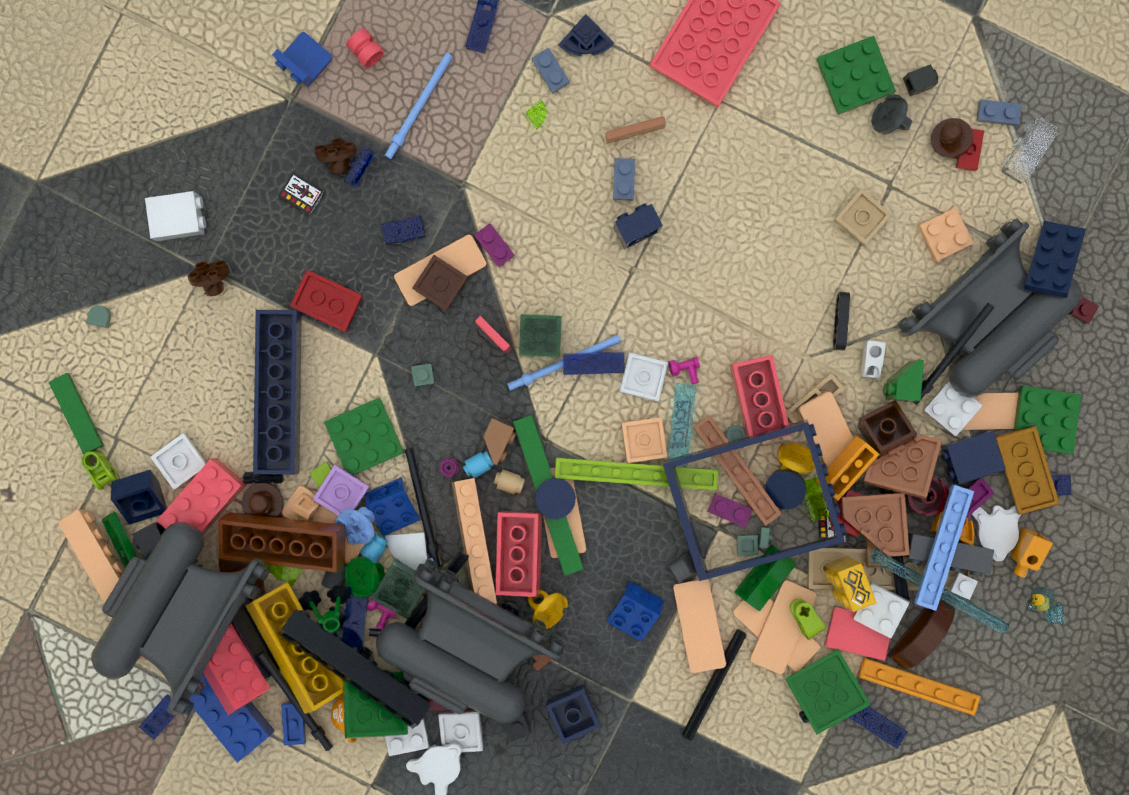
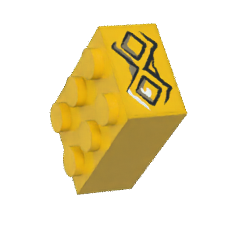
(849, 584)

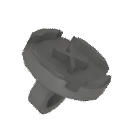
(891, 115)

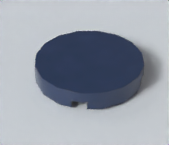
(786, 488)
(555, 498)

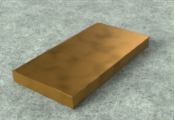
(1027, 470)

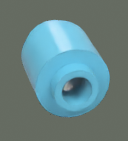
(478, 464)
(375, 548)

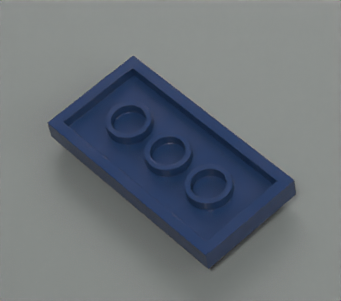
(1055, 259)

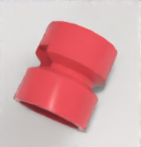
(362, 44)

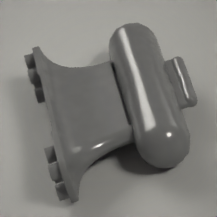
(1013, 333)
(172, 613)
(466, 648)

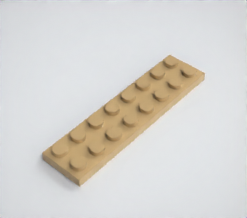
(879, 576)

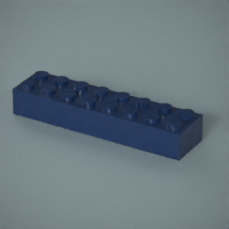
(277, 392)

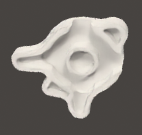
(997, 530)
(438, 766)

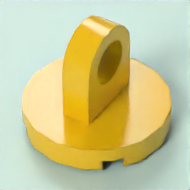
(795, 457)
(549, 609)

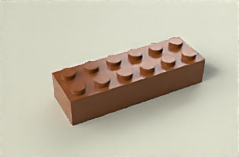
(282, 541)

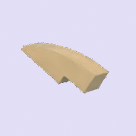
(828, 383)

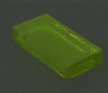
(815, 500)

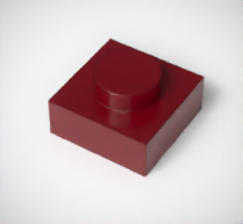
(1084, 311)

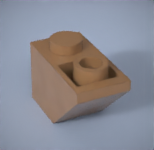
(496, 438)

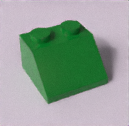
(905, 383)

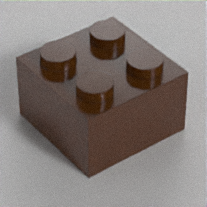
(886, 428)

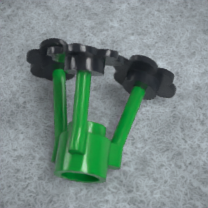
(335, 616)

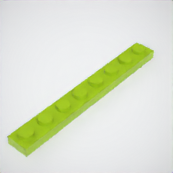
(633, 473)

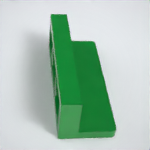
(764, 580)

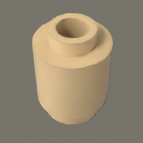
(509, 482)

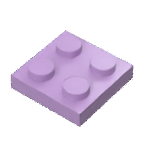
(340, 491)

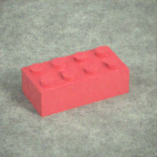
(759, 395)
(204, 497)
(518, 553)
(234, 673)

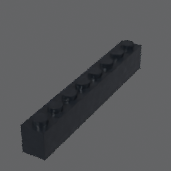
(354, 668)

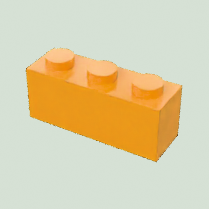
(849, 466)

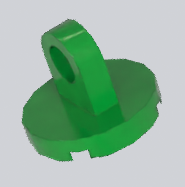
(363, 576)

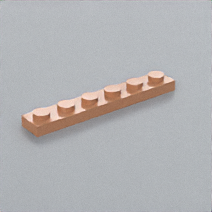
(738, 472)

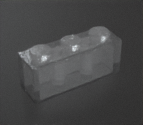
(1029, 149)

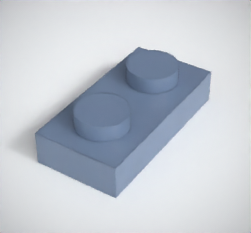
(550, 70)
(998, 112)
(624, 179)

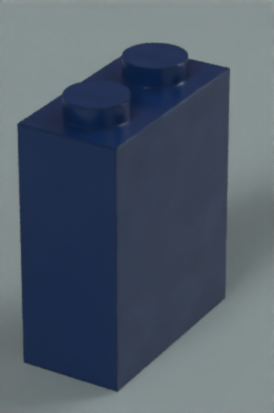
(972, 457)

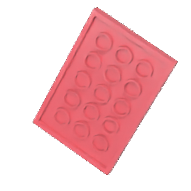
(712, 44)

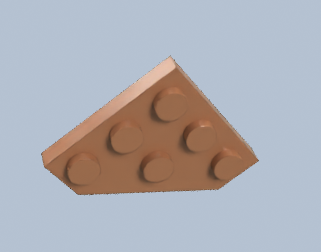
(907, 467)
(880, 520)

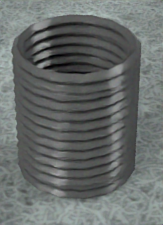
(334, 578)

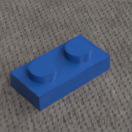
(292, 725)

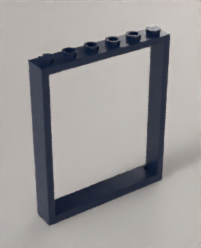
(684, 515)

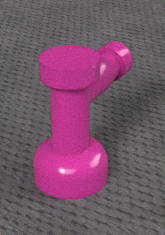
(690, 365)
(385, 615)

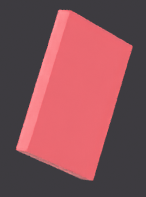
(503, 345)
(851, 636)

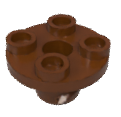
(952, 138)
(336, 155)
(209, 277)
(262, 500)

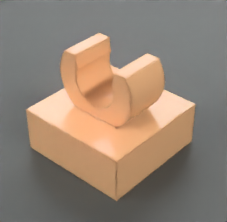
(305, 507)

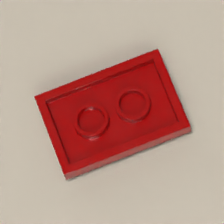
(326, 301)

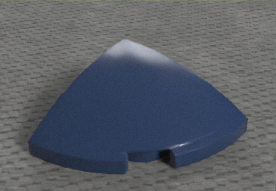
(586, 38)

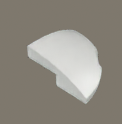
(408, 548)

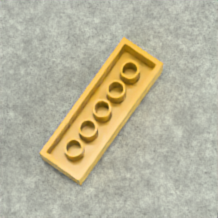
(307, 678)

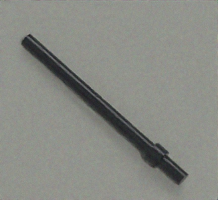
(927, 385)
(431, 545)
(316, 731)

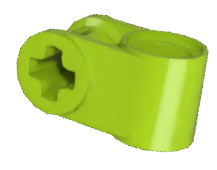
(100, 470)
(808, 620)

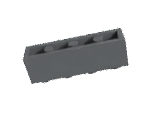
(966, 556)

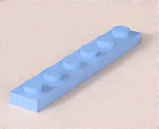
(944, 547)

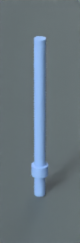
(398, 139)
(528, 379)

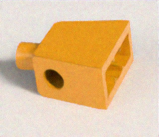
(1030, 551)

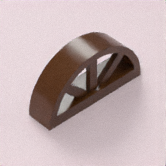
(922, 635)

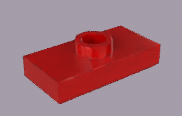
(971, 158)

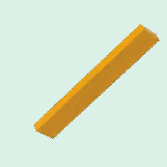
(919, 686)

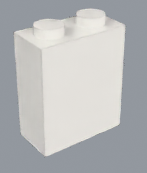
(175, 216)

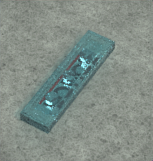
(681, 420)

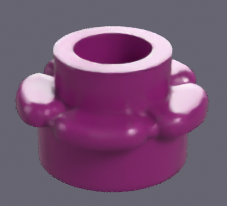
(449, 462)

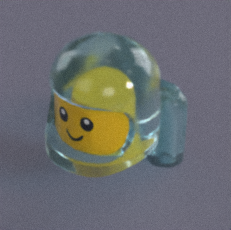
(1044, 600)

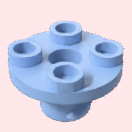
(357, 525)

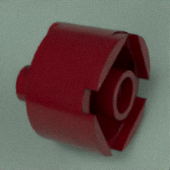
(935, 499)

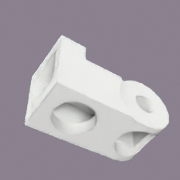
(872, 359)

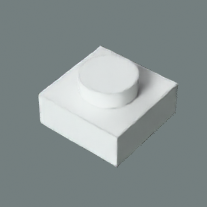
(963, 585)

